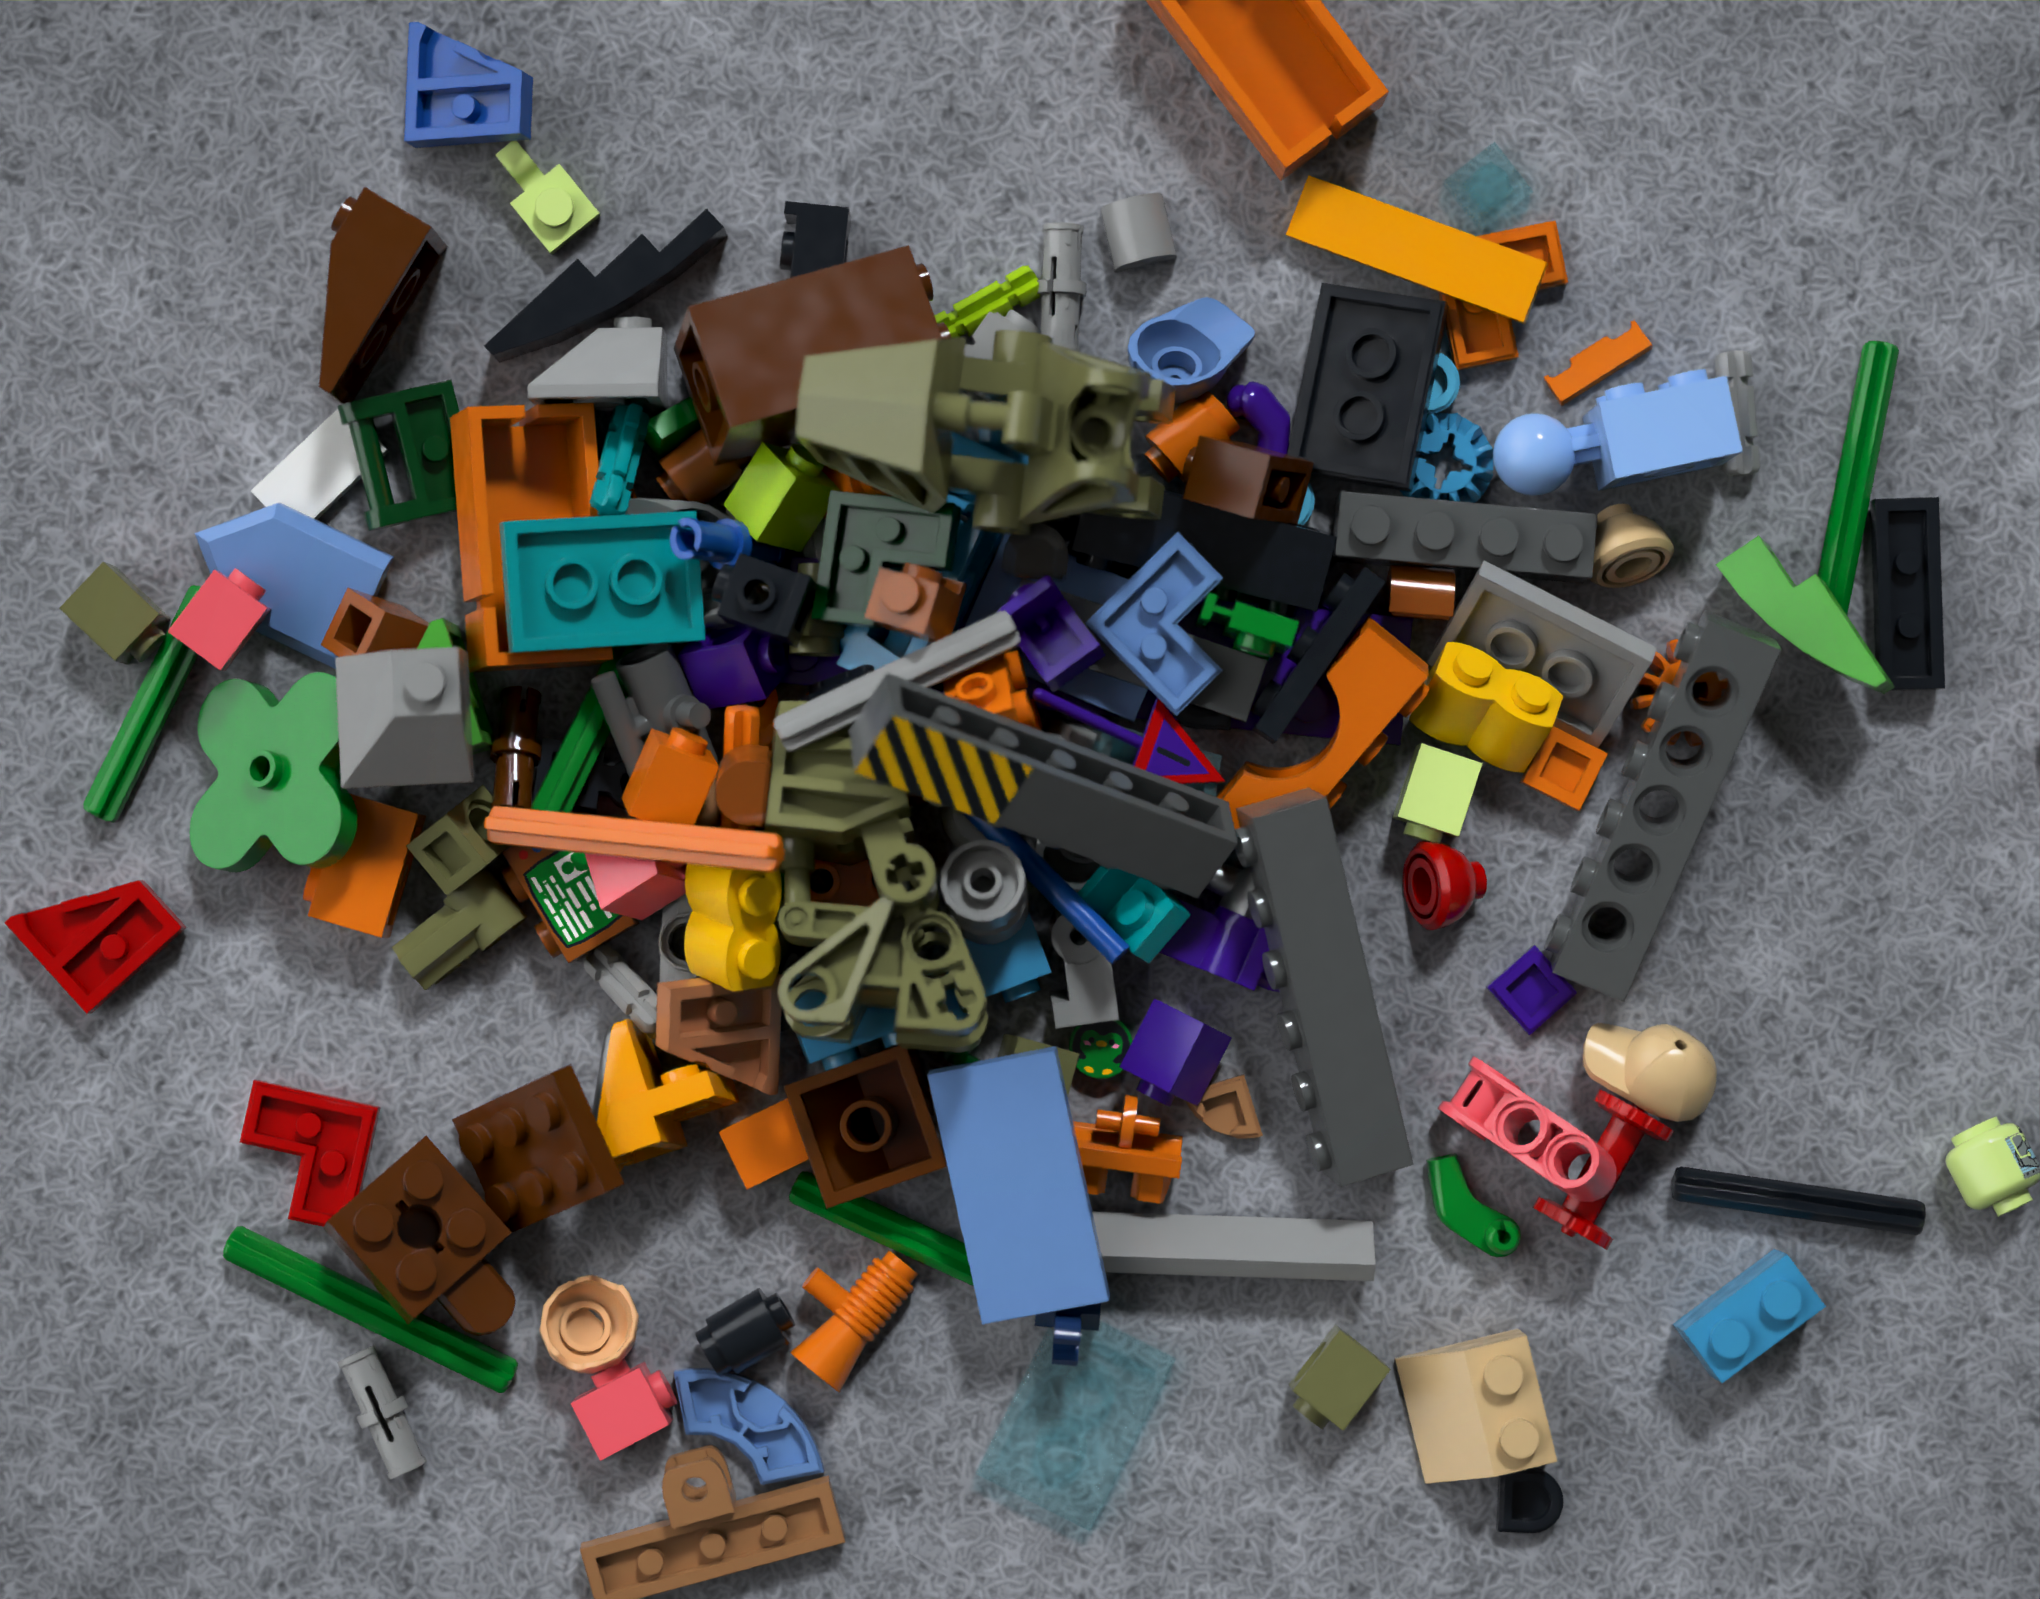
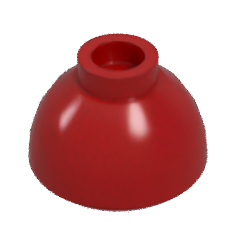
(1441, 884)

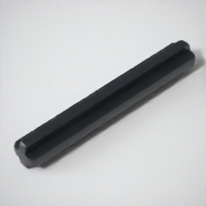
(1798, 1200)

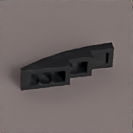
(583, 301)

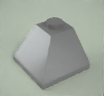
(610, 369)
(404, 718)

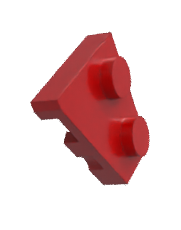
(98, 939)

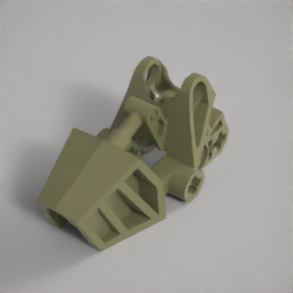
(894, 407)
(862, 951)

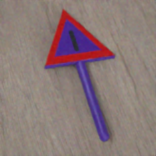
(1162, 748)

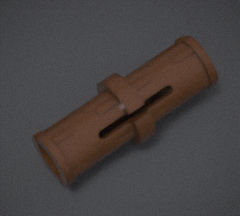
(516, 748)

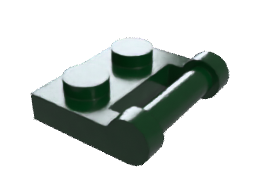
(425, 442)

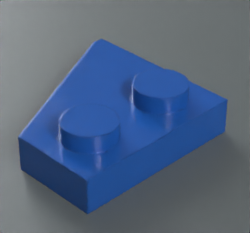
(462, 94)

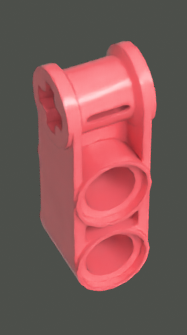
(1497, 1111)

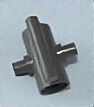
(655, 700)

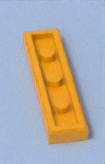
(1417, 249)

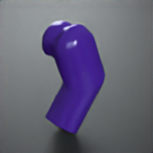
(1263, 412)

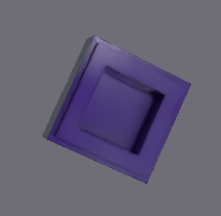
(1531, 990)

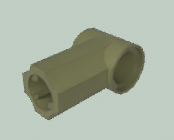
(469, 921)

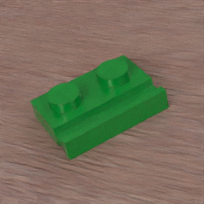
(1252, 628)

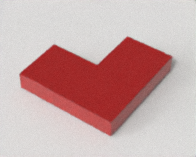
(328, 1134)

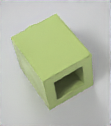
(1436, 793)

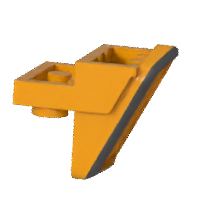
(642, 1106)

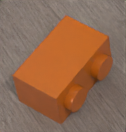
(370, 879)

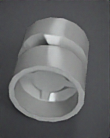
(985, 891)

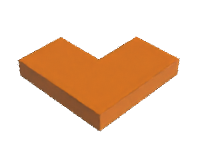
(1485, 337)

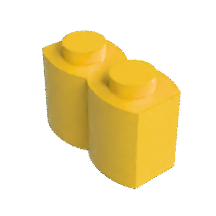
(1486, 707)
(732, 926)

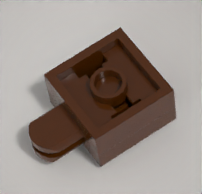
(426, 1240)

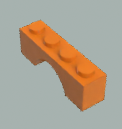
(1372, 683)

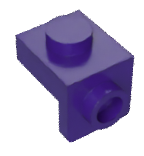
(1051, 633)

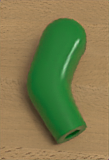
(1464, 1214)

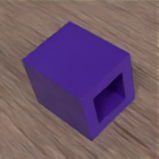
(1174, 1055)

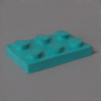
(598, 583)

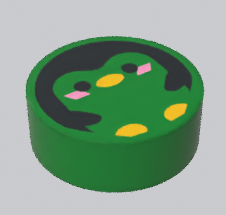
(1100, 1047)

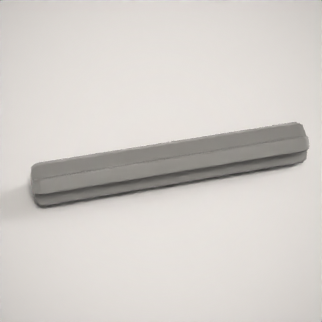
(924, 667)

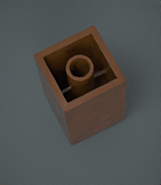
(750, 347)

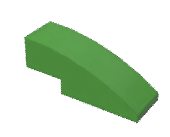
(1803, 614)

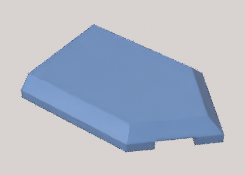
(299, 566)

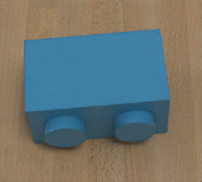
(1749, 1315)

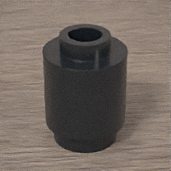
(745, 1332)

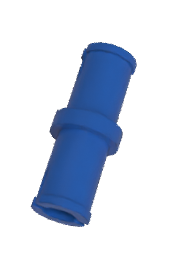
(719, 542)

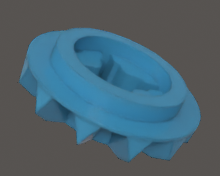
(1468, 447)

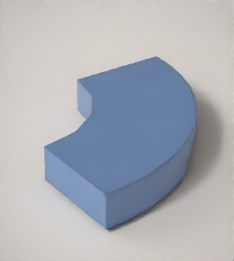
(749, 1418)

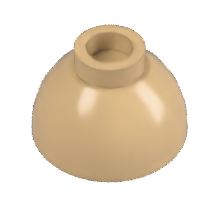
(1628, 548)

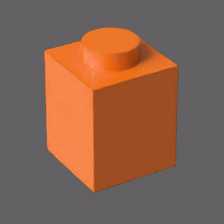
(670, 778)
(765, 1143)

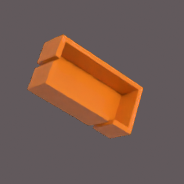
(1277, 71)
(517, 475)

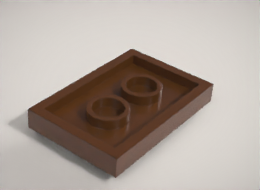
(538, 1150)

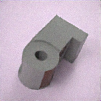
(1088, 976)

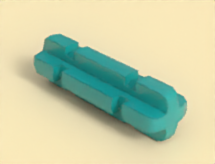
(619, 460)

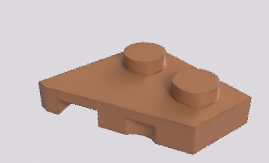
(723, 1029)

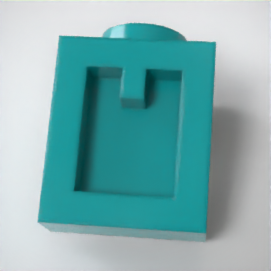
(1135, 909)

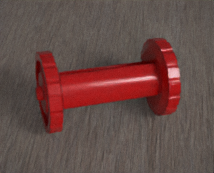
(1620, 1141)

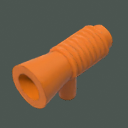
(856, 1318)

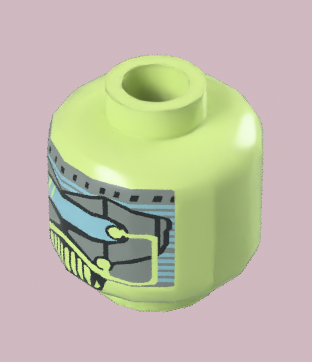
(1993, 1166)

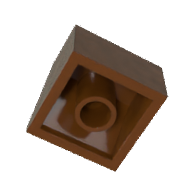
(868, 1124)

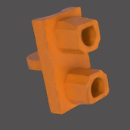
(1131, 1145)

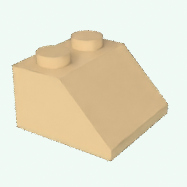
(1476, 1408)

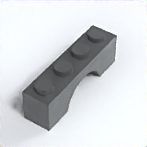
(1463, 535)

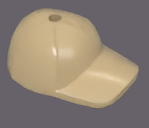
(1654, 1068)

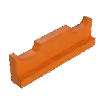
(1598, 363)

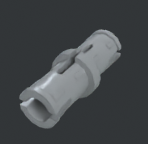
(1062, 283)
(382, 1412)

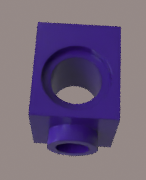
(733, 666)

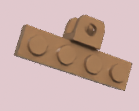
(711, 1531)

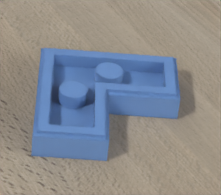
(1143, 625)

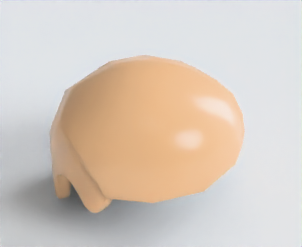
(577, 1336)

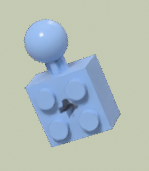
(1625, 436)

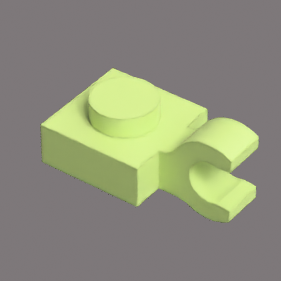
(550, 202)

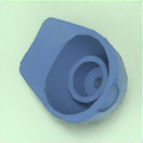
(1196, 337)

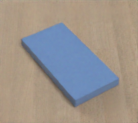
(1019, 1185)

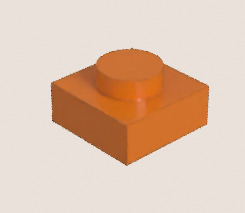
(1564, 769)

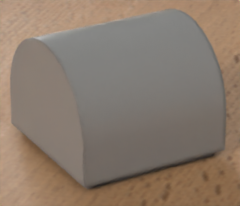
(1138, 231)

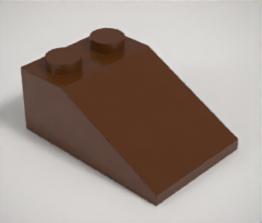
(373, 279)

